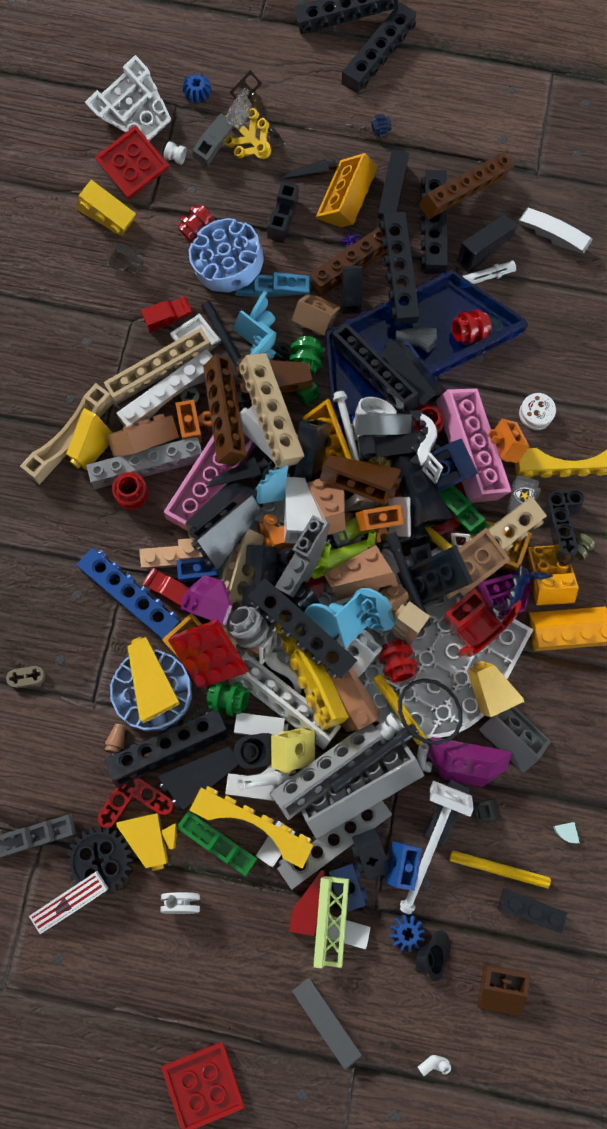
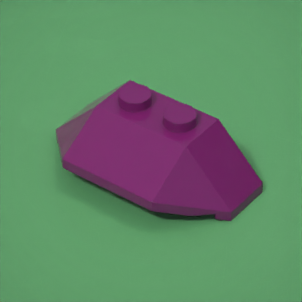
(497, 591)
(208, 599)
(468, 762)

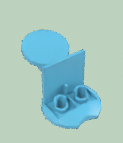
(256, 328)
(364, 610)

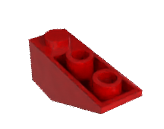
(306, 909)

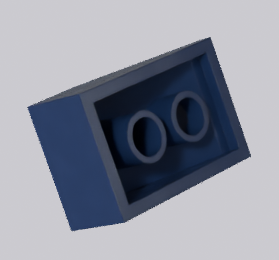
(456, 465)

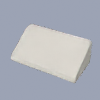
(405, 529)
(269, 851)
(355, 933)

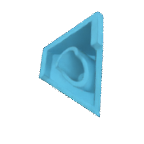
(273, 486)

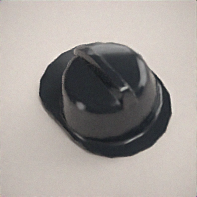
(253, 751)
(433, 956)

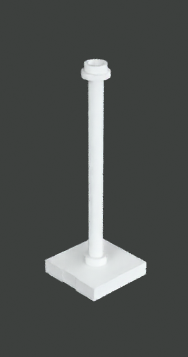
(355, 502)
(449, 799)

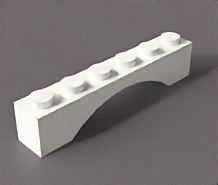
(152, 400)

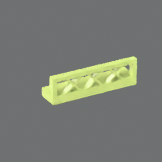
(323, 926)

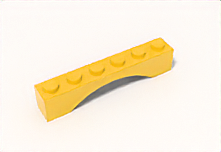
(538, 463)
(212, 807)

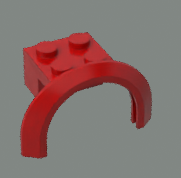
(476, 624)

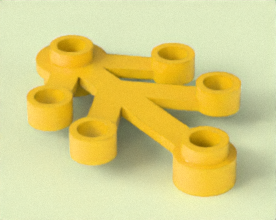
(250, 138)

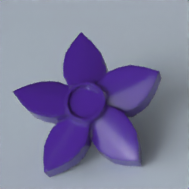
(352, 239)

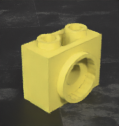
(292, 750)

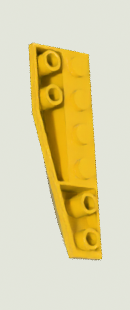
(315, 681)

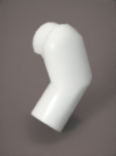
(422, 756)
(435, 1062)

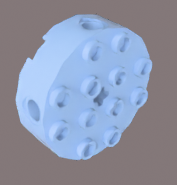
(226, 255)
(124, 697)

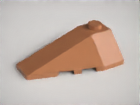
(354, 697)

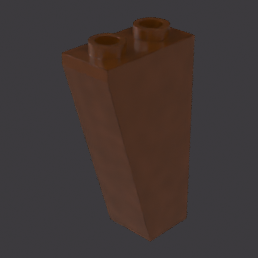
(289, 376)
(362, 478)

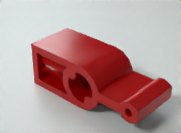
(165, 313)
(165, 586)

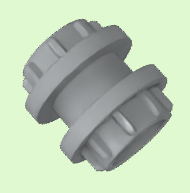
(248, 627)

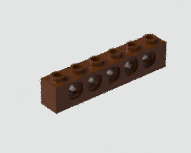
(466, 185)
(359, 254)
(224, 410)

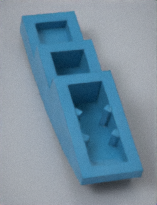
(277, 285)

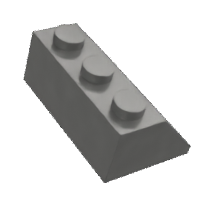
(517, 734)

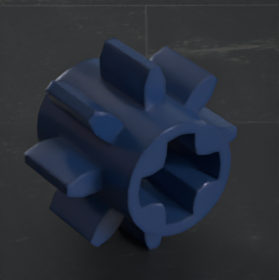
(381, 125)

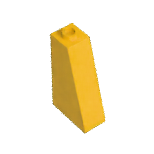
(150, 682)

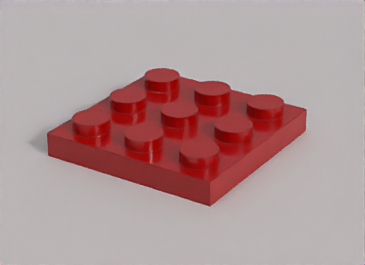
(132, 162)
(208, 654)
(203, 1086)

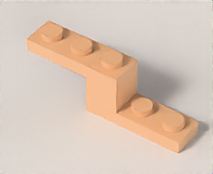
(168, 556)

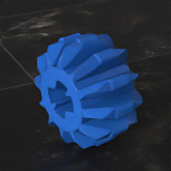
(196, 88)
(413, 929)

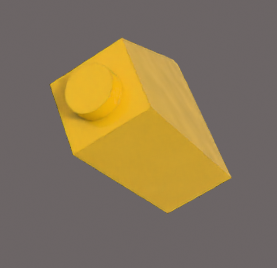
(88, 440)
(492, 689)
(146, 840)

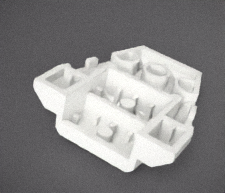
(132, 101)

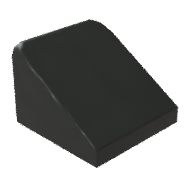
(486, 811)

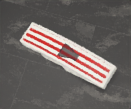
(68, 902)

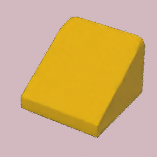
(170, 836)

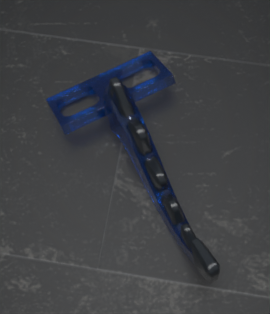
(519, 582)

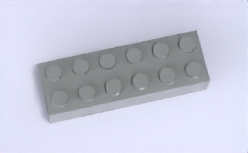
(366, 790)

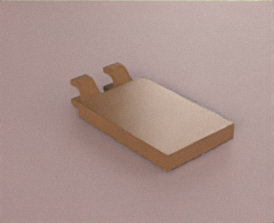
(482, 558)

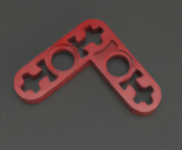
(136, 792)

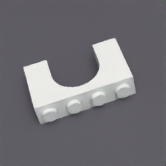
(249, 725)

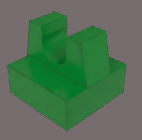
(309, 395)

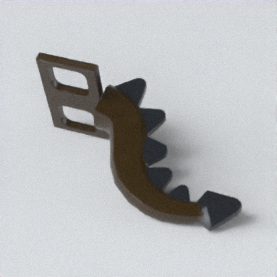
(254, 99)

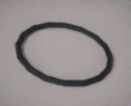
(407, 726)

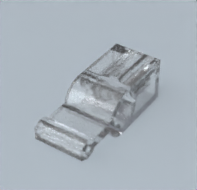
(239, 109)

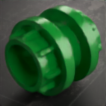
(307, 350)
(228, 697)

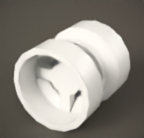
(175, 153)
(390, 727)

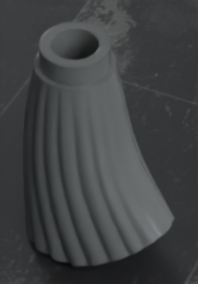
(420, 337)

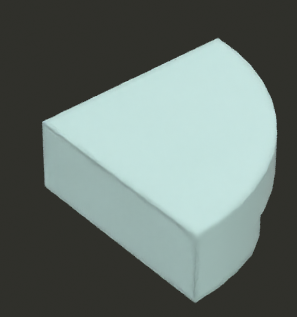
(567, 832)

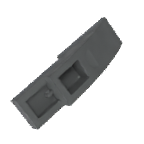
(306, 556)

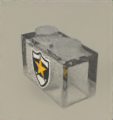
(522, 489)

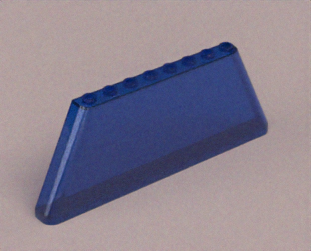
(438, 305)

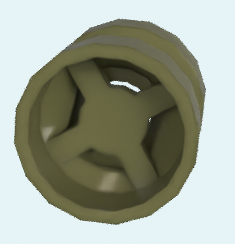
(584, 544)

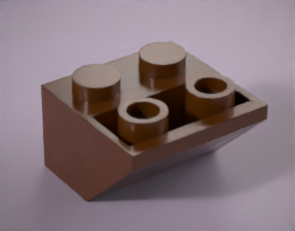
(503, 989)

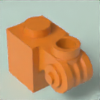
(273, 535)

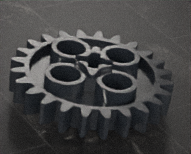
(118, 855)

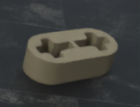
(26, 681)

